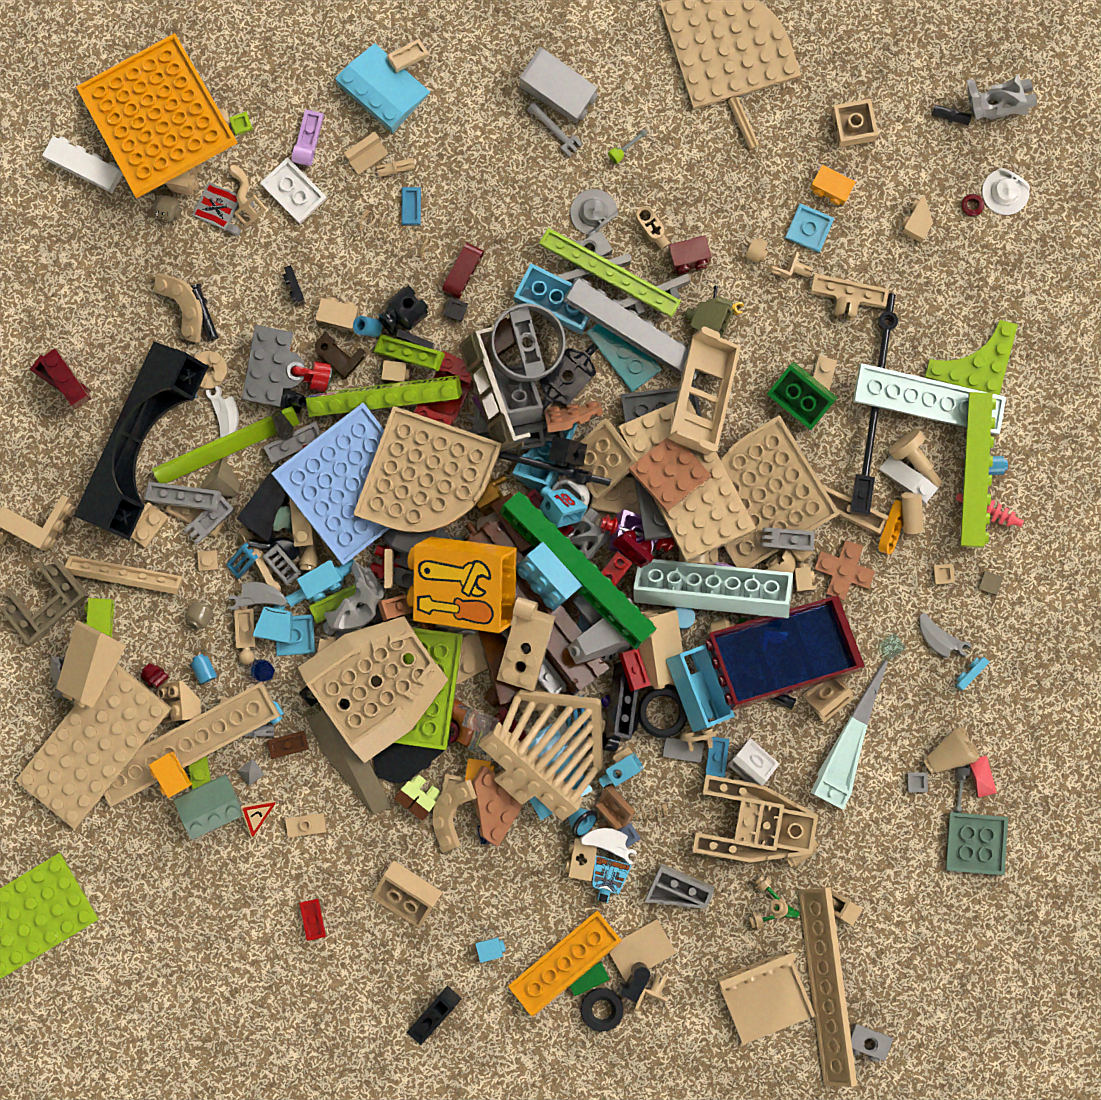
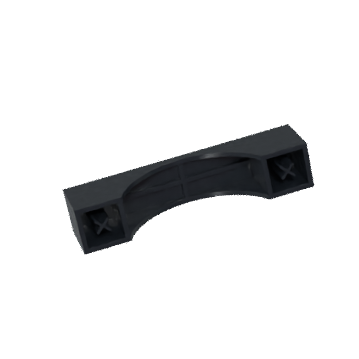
(164, 382)

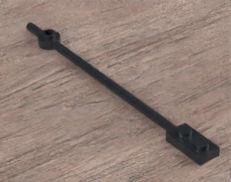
(579, 475)
(863, 483)

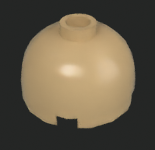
(780, 561)

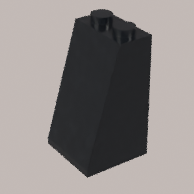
(263, 506)

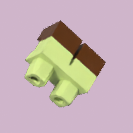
(424, 803)

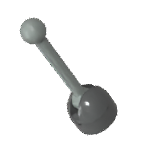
(962, 774)

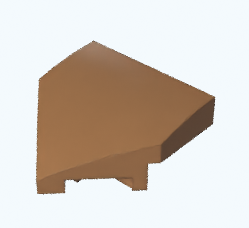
(613, 810)

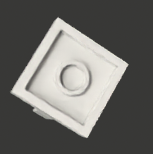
(753, 763)

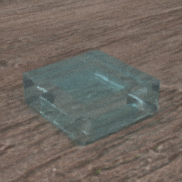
(892, 646)

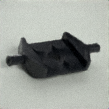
(562, 391)

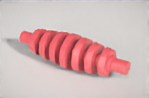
(996, 513)

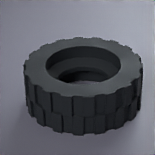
(602, 1024)

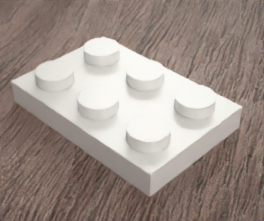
(293, 190)

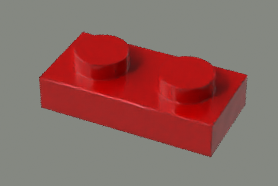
(634, 669)
(313, 919)

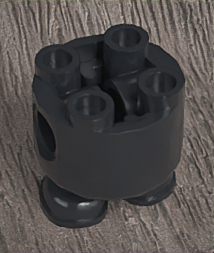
(397, 313)

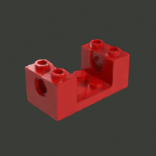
(448, 411)

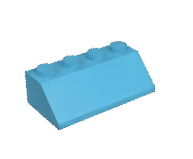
(548, 291)

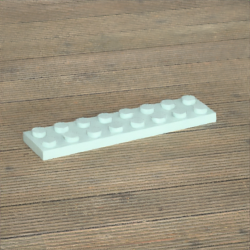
(918, 396)

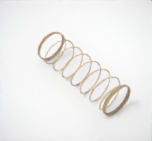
(427, 241)

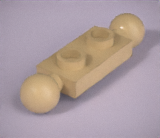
(244, 633)

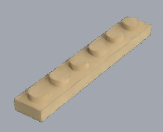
(124, 574)

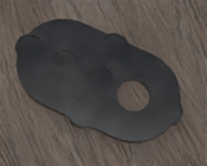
(402, 761)

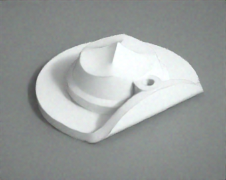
(1005, 192)

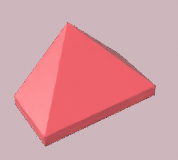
(982, 777)

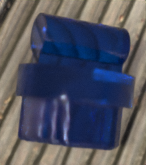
(262, 670)

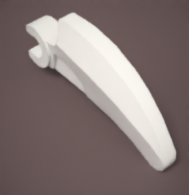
(226, 412)
(609, 840)

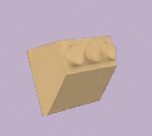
(406, 894)

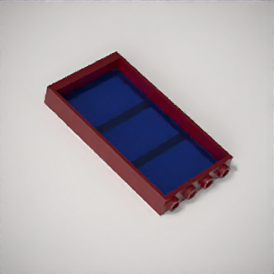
(784, 654)

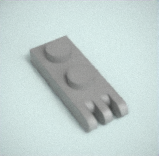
(209, 520)
(789, 539)

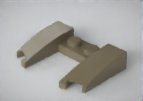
(35, 626)

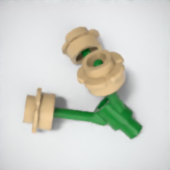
(778, 907)

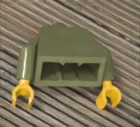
(713, 314)

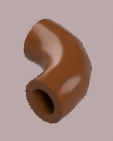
(465, 734)

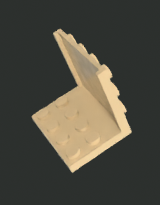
(765, 996)

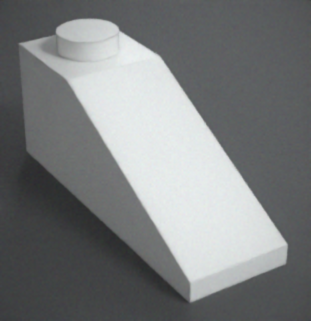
(908, 479)

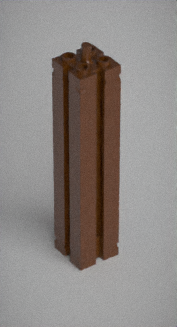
(564, 629)

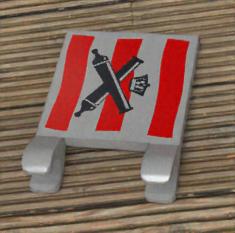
(218, 208)

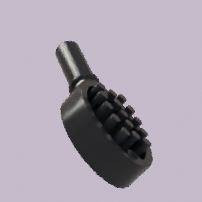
(285, 544)

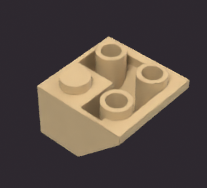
(181, 699)

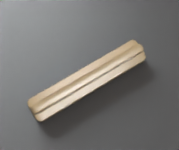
(743, 122)

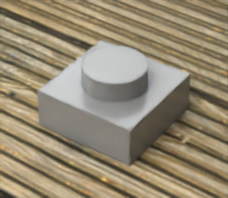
(917, 782)

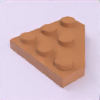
(563, 418)
(493, 807)

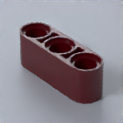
(462, 269)

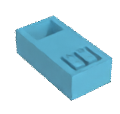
(699, 691)

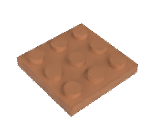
(669, 473)

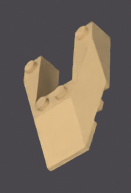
(766, 824)

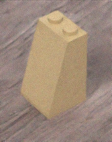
(660, 646)
(88, 664)

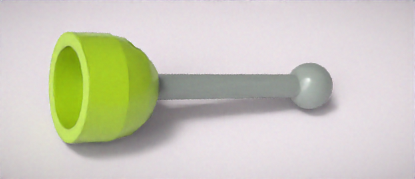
(617, 154)

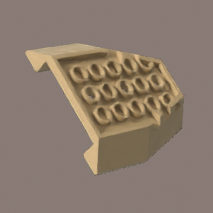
(375, 713)

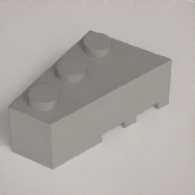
(678, 889)

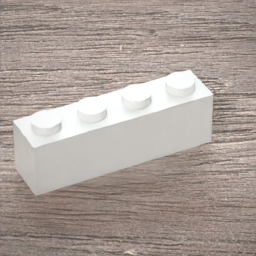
(82, 164)

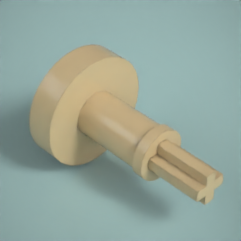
(909, 447)

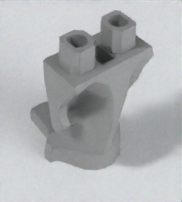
(1009, 99)
(590, 534)
(348, 616)

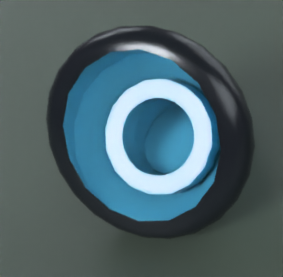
(586, 817)

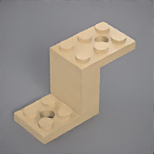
(32, 533)

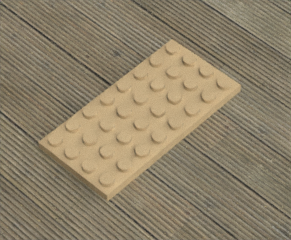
(713, 511)
(93, 747)

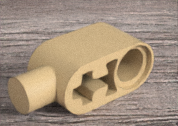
(660, 239)

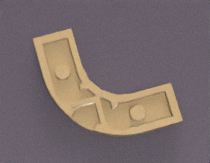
(189, 305)
(444, 812)

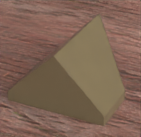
(222, 479)

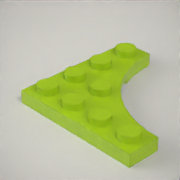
(982, 369)

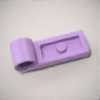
(308, 137)

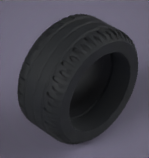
(647, 726)

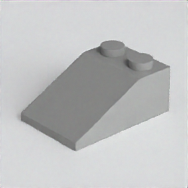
(519, 397)

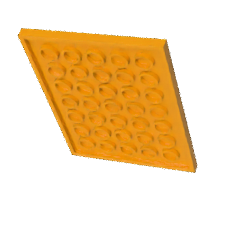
(156, 115)

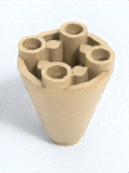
(952, 752)

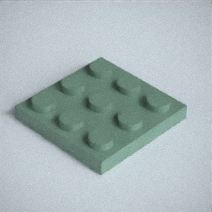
(976, 843)

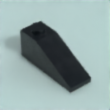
(434, 1015)

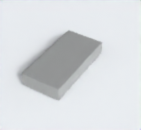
(680, 750)

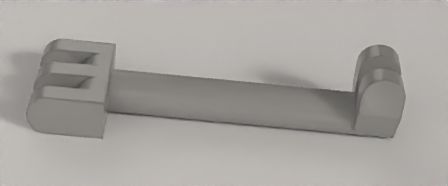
(568, 143)

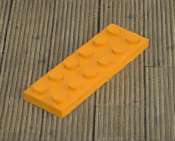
(564, 963)

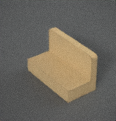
(366, 153)

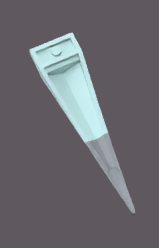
(839, 768)

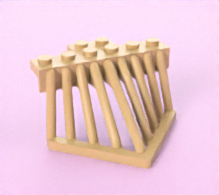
(530, 776)

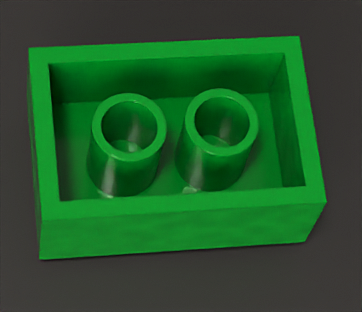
(802, 395)

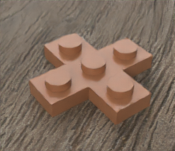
(844, 570)

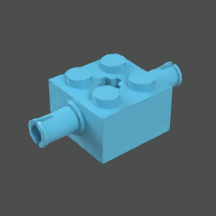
(320, 582)

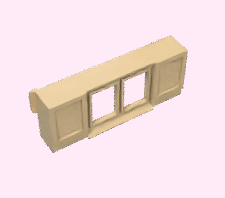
(718, 359)

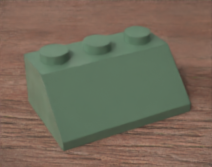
(208, 806)

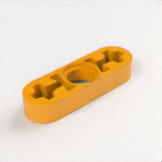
(892, 529)

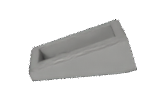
(290, 577)

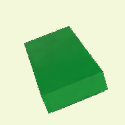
(591, 979)

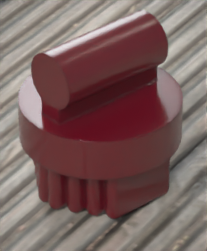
(153, 675)

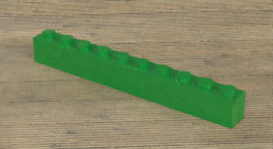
(595, 586)

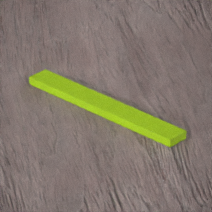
(609, 272)
(220, 448)

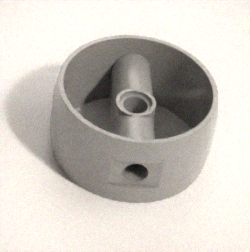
(530, 356)

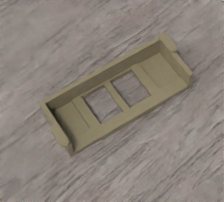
(488, 391)

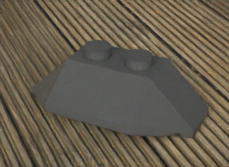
(404, 541)

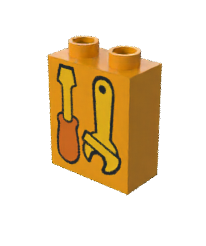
(463, 584)

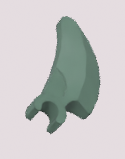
(283, 519)

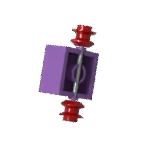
(627, 521)

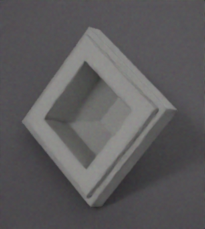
(251, 772)

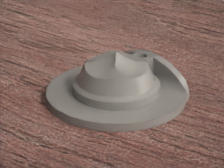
(592, 210)

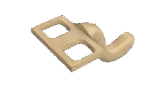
(243, 202)

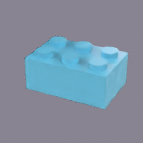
(548, 576)

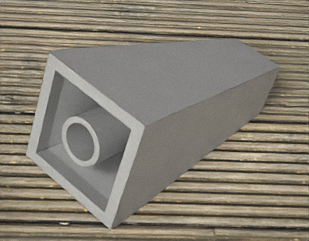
(597, 642)

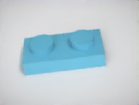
(965, 679)

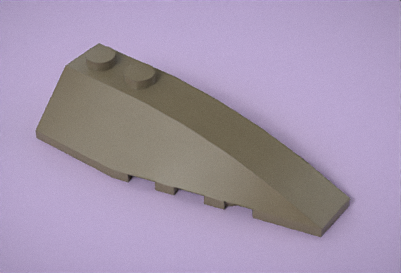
(355, 772)

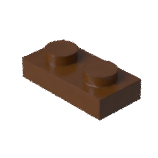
(288, 744)

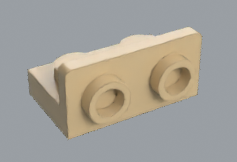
(149, 524)

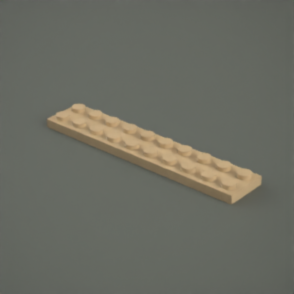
(196, 739)
(827, 987)

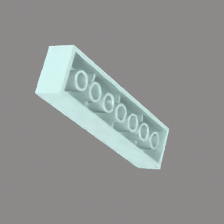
(714, 588)

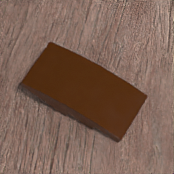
(494, 647)

